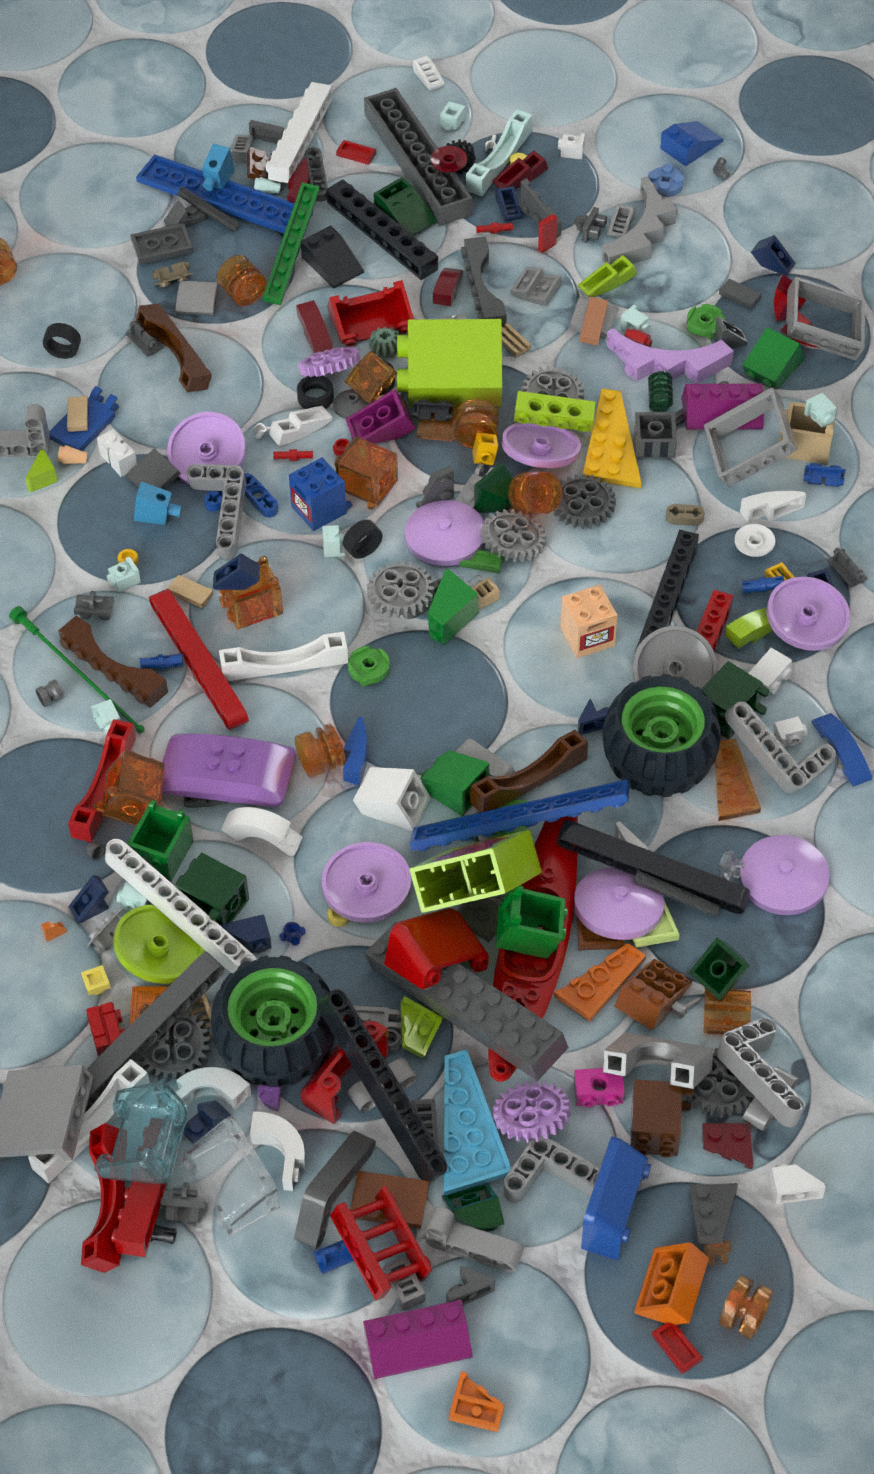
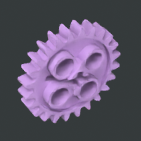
(329, 361)
(531, 1111)

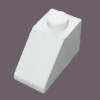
(794, 1184)

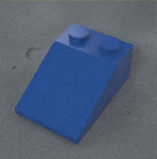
(688, 141)

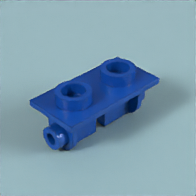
(815, 472)
(332, 1256)

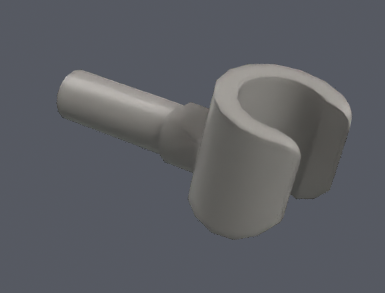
(680, 1010)

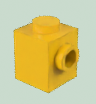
(485, 448)

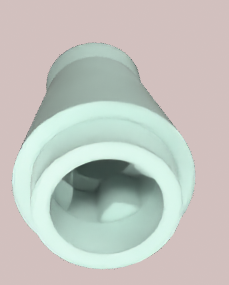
(267, 186)

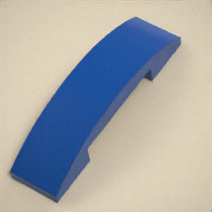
(845, 747)

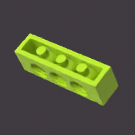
(554, 411)

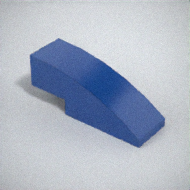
(356, 753)

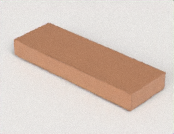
(593, 321)

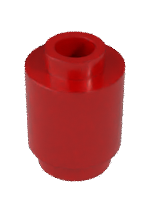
(638, 337)

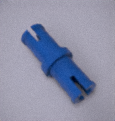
(762, 584)
(161, 662)

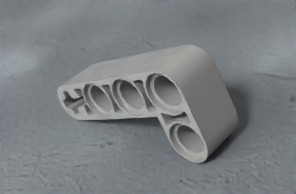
(471, 1243)

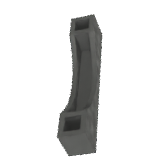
(477, 258)

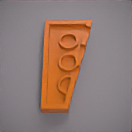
(596, 987)

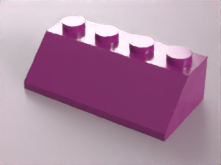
(708, 401)
(417, 1339)

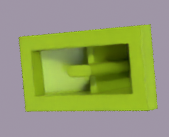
(41, 473)

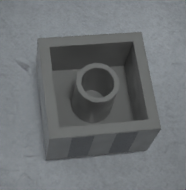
(655, 435)

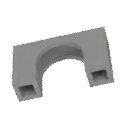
(687, 1061)

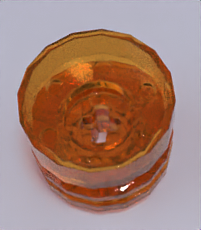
(241, 280)
(535, 492)
(323, 749)

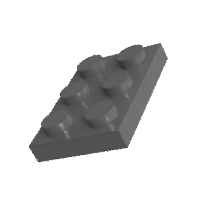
(161, 243)

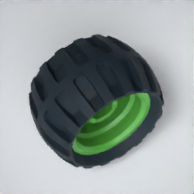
(661, 735)
(274, 1043)

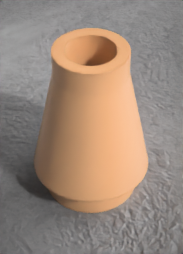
(70, 455)

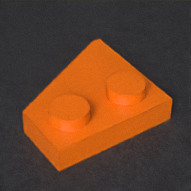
(475, 1406)

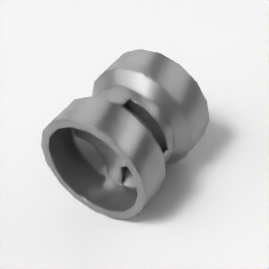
(49, 693)

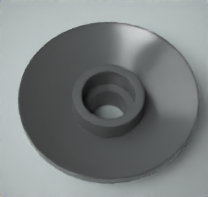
(348, 403)

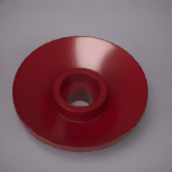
(448, 159)

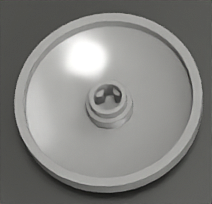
(677, 653)

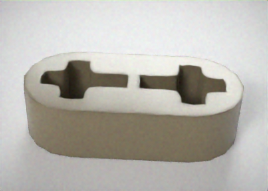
(685, 514)

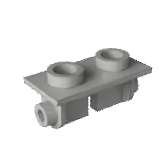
(101, 937)

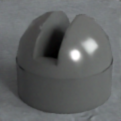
(95, 850)

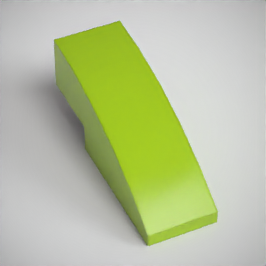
(608, 277)
(748, 628)

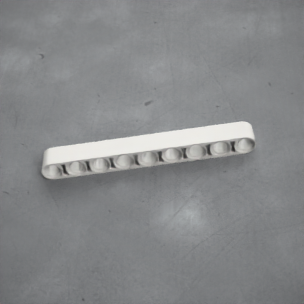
(176, 899)

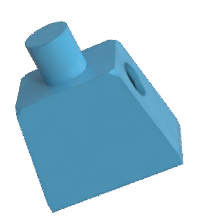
(217, 167)
(154, 505)

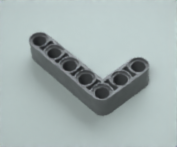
(329, 1185)

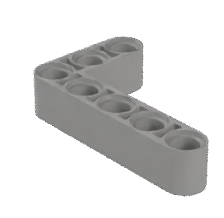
(29, 442)
(230, 486)
(776, 752)
(740, 1055)
(547, 1161)

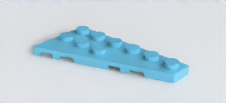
(470, 1135)

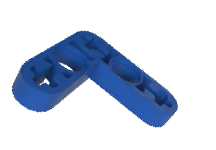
(252, 488)

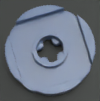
(667, 173)

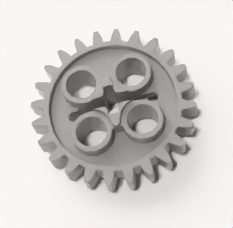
(565, 384)
(513, 535)
(400, 589)

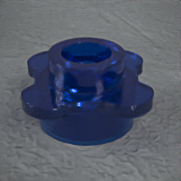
(292, 927)

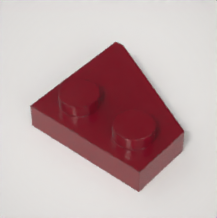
(729, 1141)

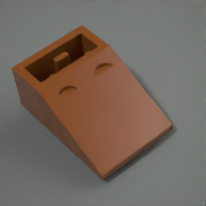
(652, 993)

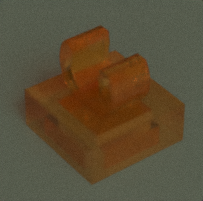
(717, 1249)

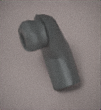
(720, 169)

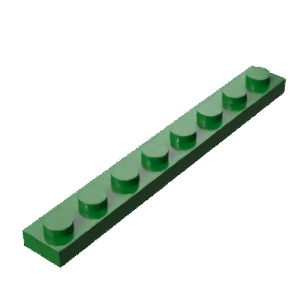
(291, 243)

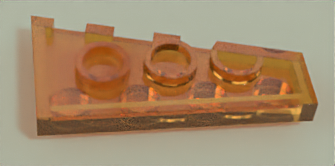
(733, 784)

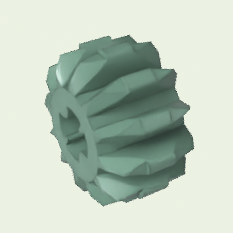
(384, 341)

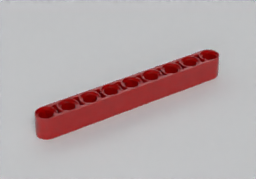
(199, 659)

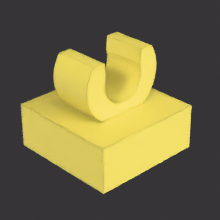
(95, 980)

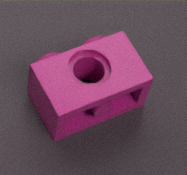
(587, 1079)

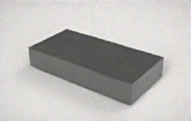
(265, 131)
(740, 293)

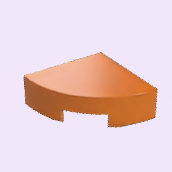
(52, 930)

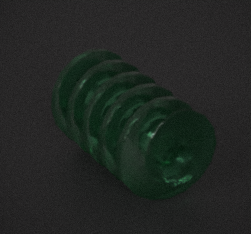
(660, 391)

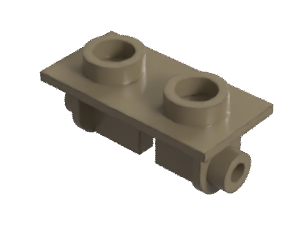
(179, 272)

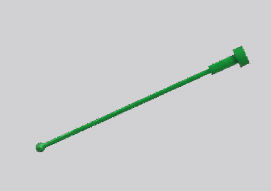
(19, 615)

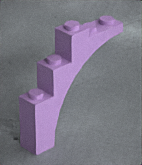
(695, 363)

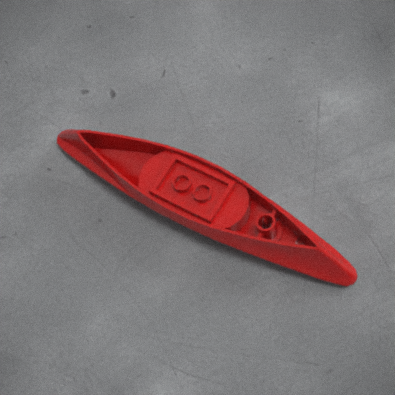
(532, 978)

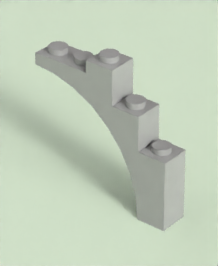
(649, 230)

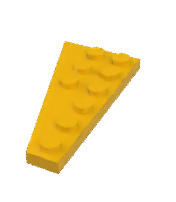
(610, 445)

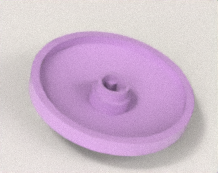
(206, 440)
(541, 445)
(444, 533)
(808, 613)
(784, 875)
(366, 882)
(616, 906)

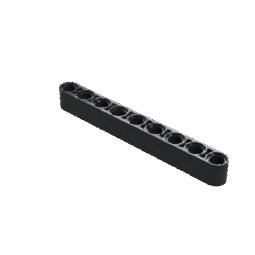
(632, 858)
(385, 1097)

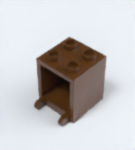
(657, 1117)

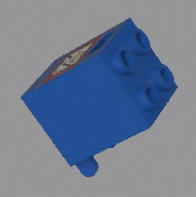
(318, 494)

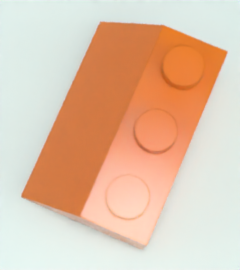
(672, 1283)

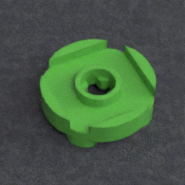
(696, 318)
(370, 675)

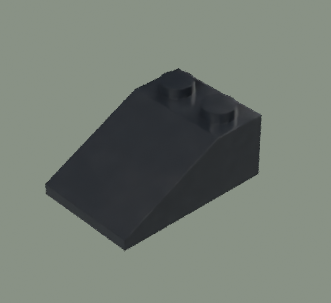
(330, 257)

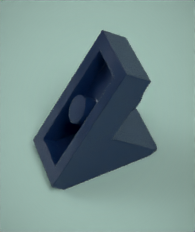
(591, 719)
(90, 900)
(208, 1117)

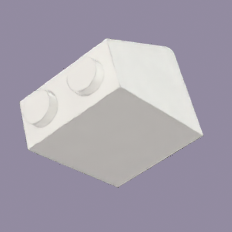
(393, 796)

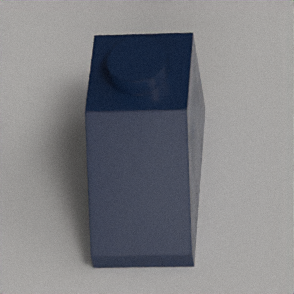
(773, 255)
(237, 574)
(251, 933)

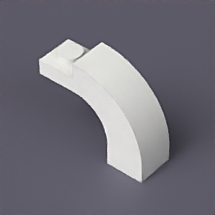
(262, 824)
(213, 1082)
(279, 1133)

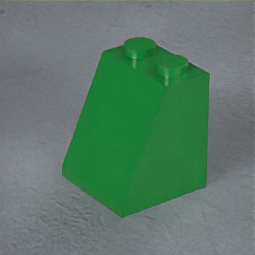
(773, 359)
(451, 608)
(452, 778)

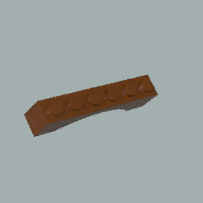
(156, 322)
(142, 683)
(560, 757)

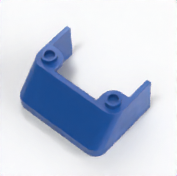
(613, 1199)

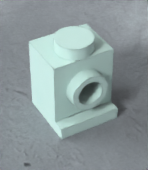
(450, 120)
(634, 319)
(820, 410)
(332, 541)
(123, 575)
(104, 714)
(131, 898)

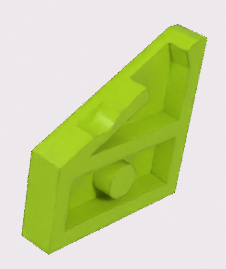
(417, 1027)

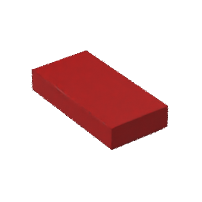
(356, 152)
(547, 233)
(677, 1347)

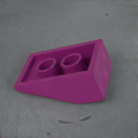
(382, 419)

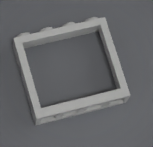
(826, 340)
(739, 416)

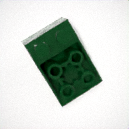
(404, 206)

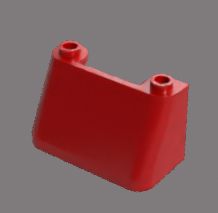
(361, 315)
(430, 942)
(321, 1089)

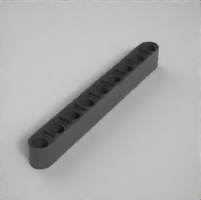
(154, 1022)

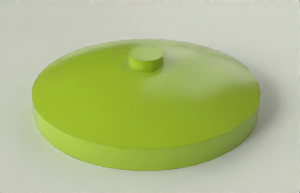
(153, 945)

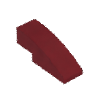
(529, 168)
(300, 175)
(447, 286)
(314, 327)

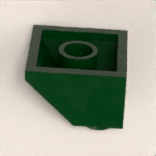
(492, 491)
(719, 968)
(476, 1207)

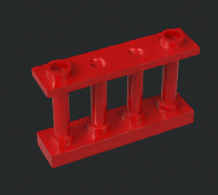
(365, 1258)

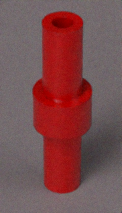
(494, 228)
(293, 455)

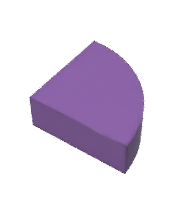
(270, 1096)

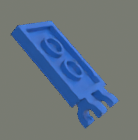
(98, 418)

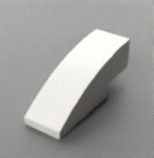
(299, 425)
(771, 504)

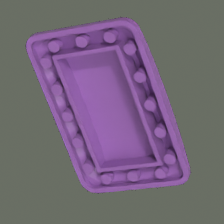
(227, 769)

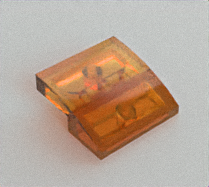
(370, 377)
(437, 429)
(726, 1014)

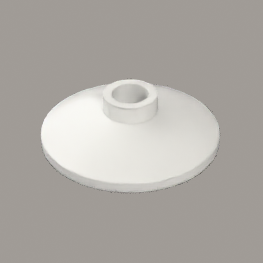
(754, 540)

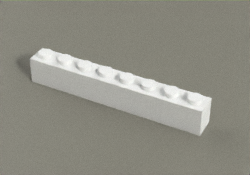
(299, 132)

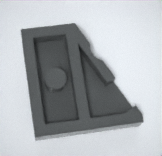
(439, 487)

